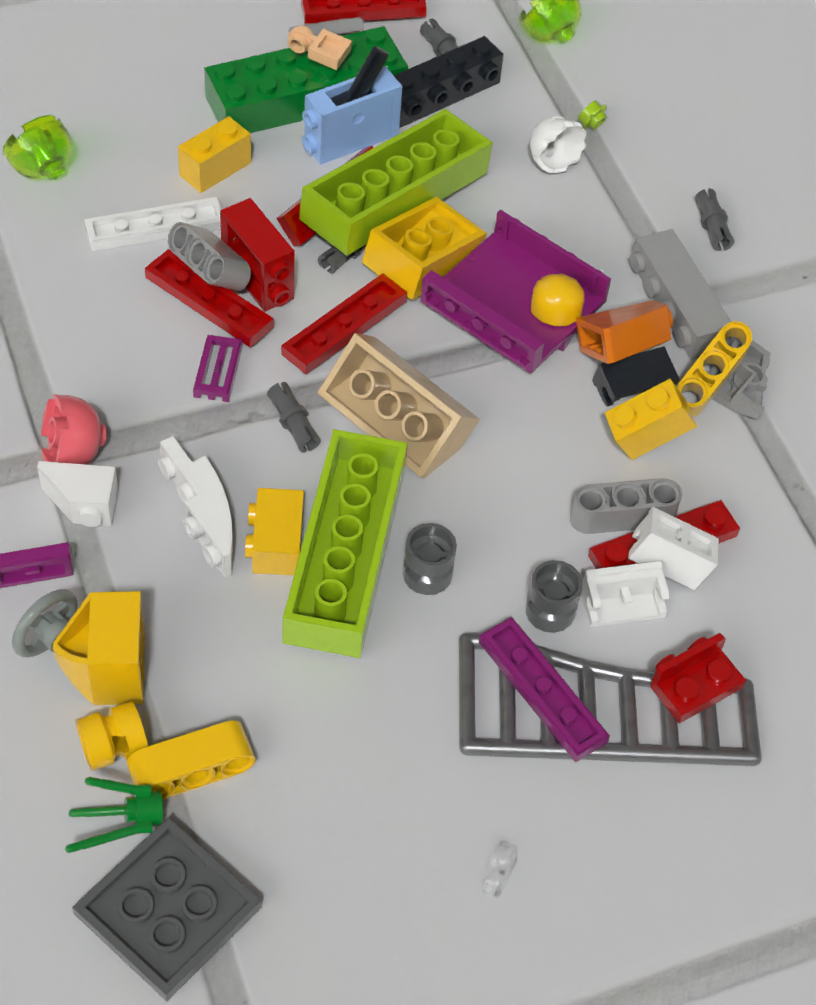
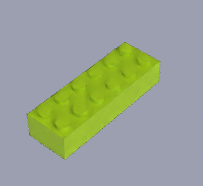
(394, 178)
(345, 544)

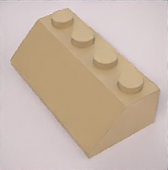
(397, 403)

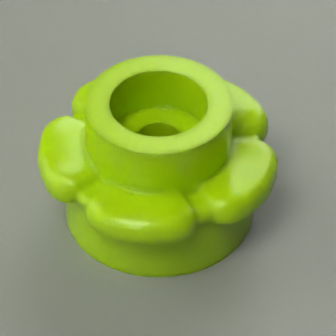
(593, 115)

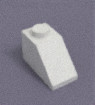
(81, 491)

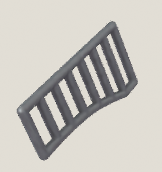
(630, 750)

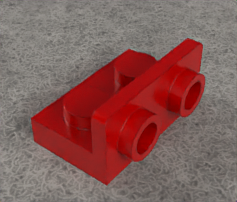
(696, 678)

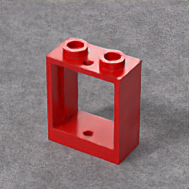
(265, 251)

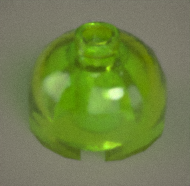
(552, 20)
(41, 150)

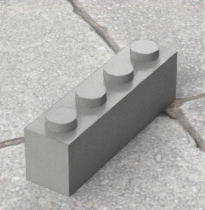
(677, 282)

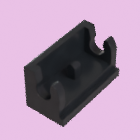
(634, 375)

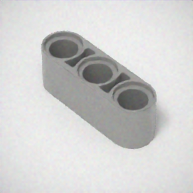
(209, 256)
(622, 504)

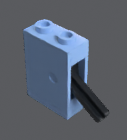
(353, 111)

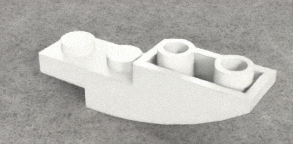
(204, 501)

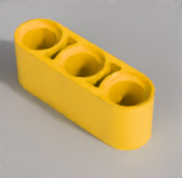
(724, 357)
(193, 759)

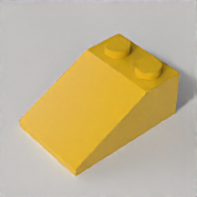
(421, 241)

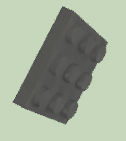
(167, 908)

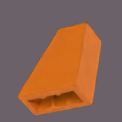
(624, 330)

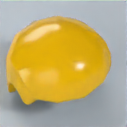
(557, 300)

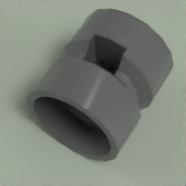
(429, 559)
(553, 596)

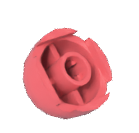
(71, 430)

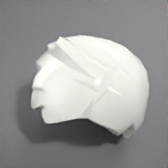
(557, 143)

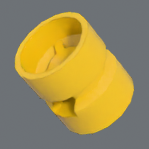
(111, 735)

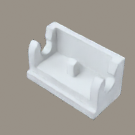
(684, 550)
(625, 593)

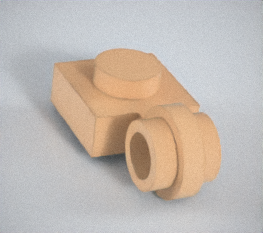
(325, 48)

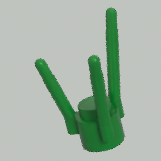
(141, 809)

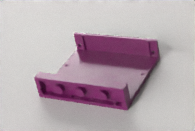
(494, 289)

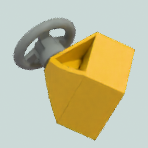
(95, 646)

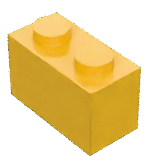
(214, 154)
(650, 419)
(277, 531)

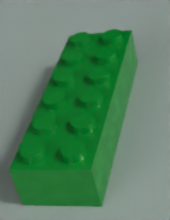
(272, 86)

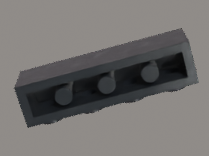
(448, 79)

